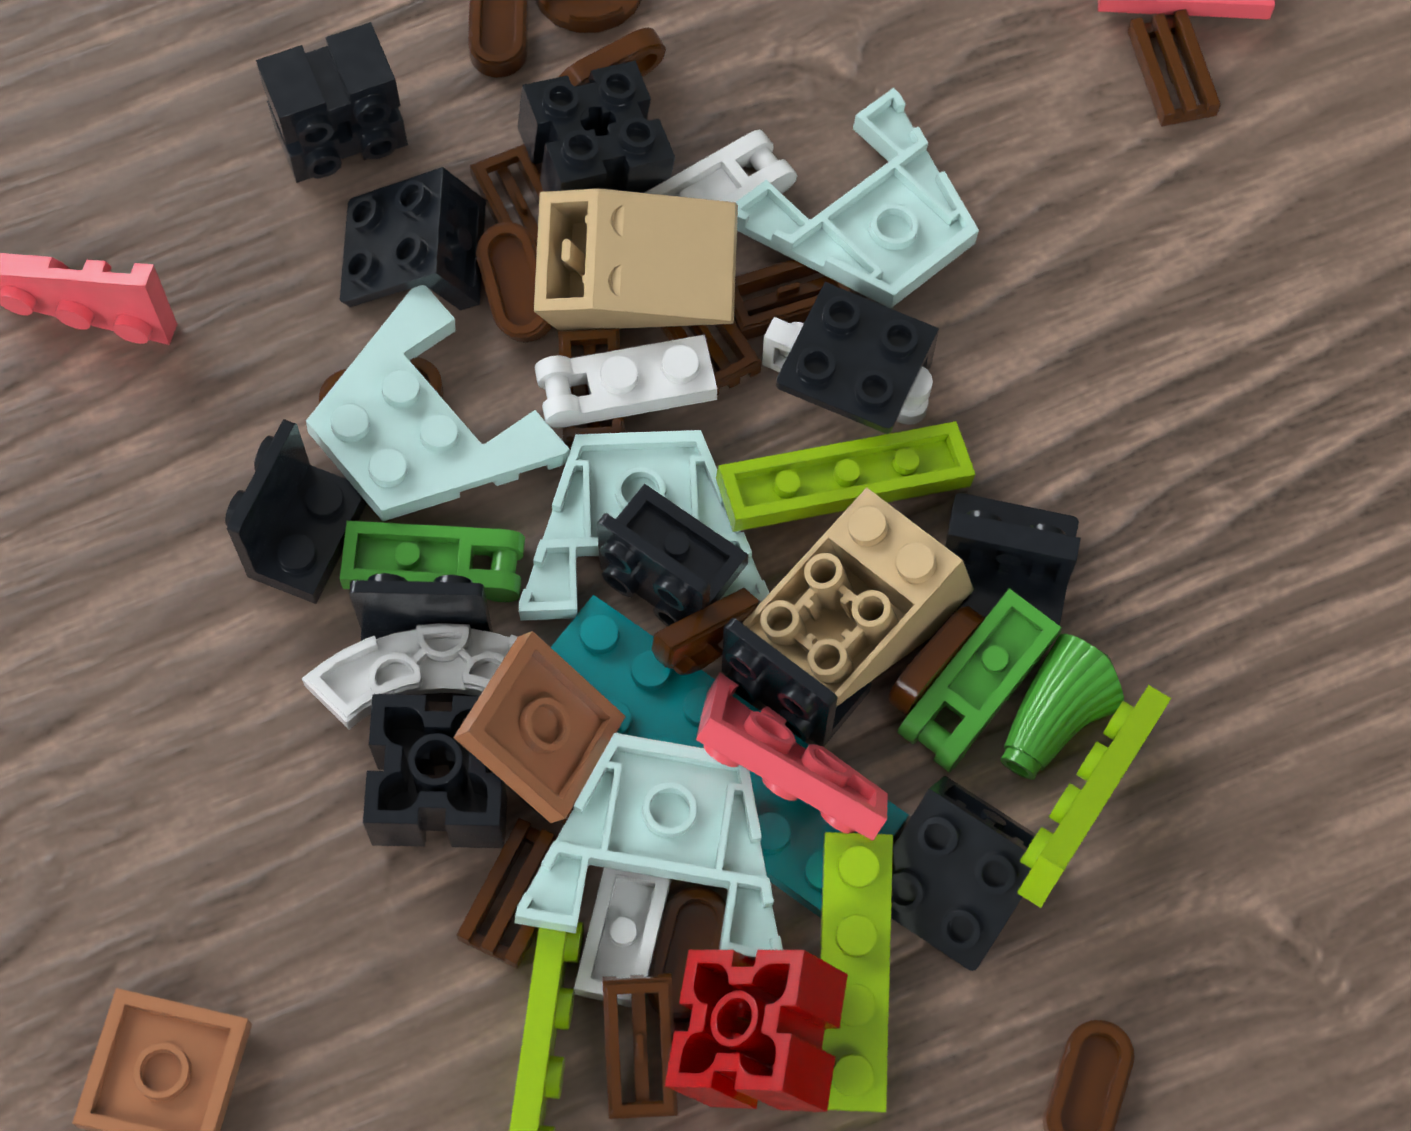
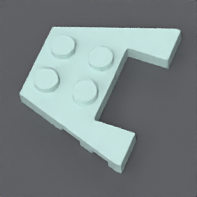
(885, 230)
(401, 437)
(603, 478)
(664, 816)

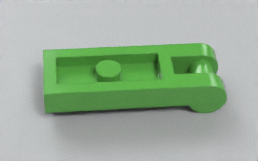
(433, 551)
(981, 678)

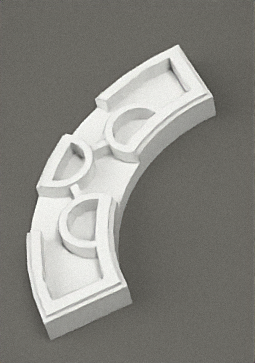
(407, 663)

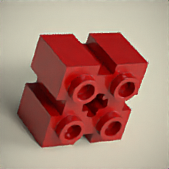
(757, 1030)

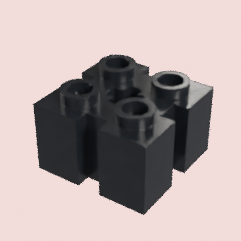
(333, 102)
(595, 132)
(405, 801)

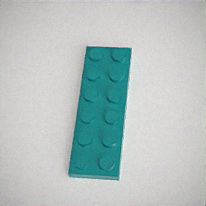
(668, 708)

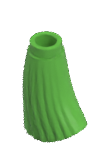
(1066, 695)

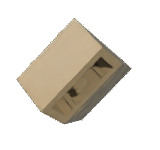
(634, 260)
(862, 597)

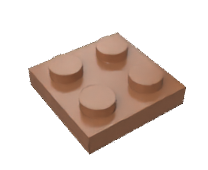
(540, 727)
(161, 1067)

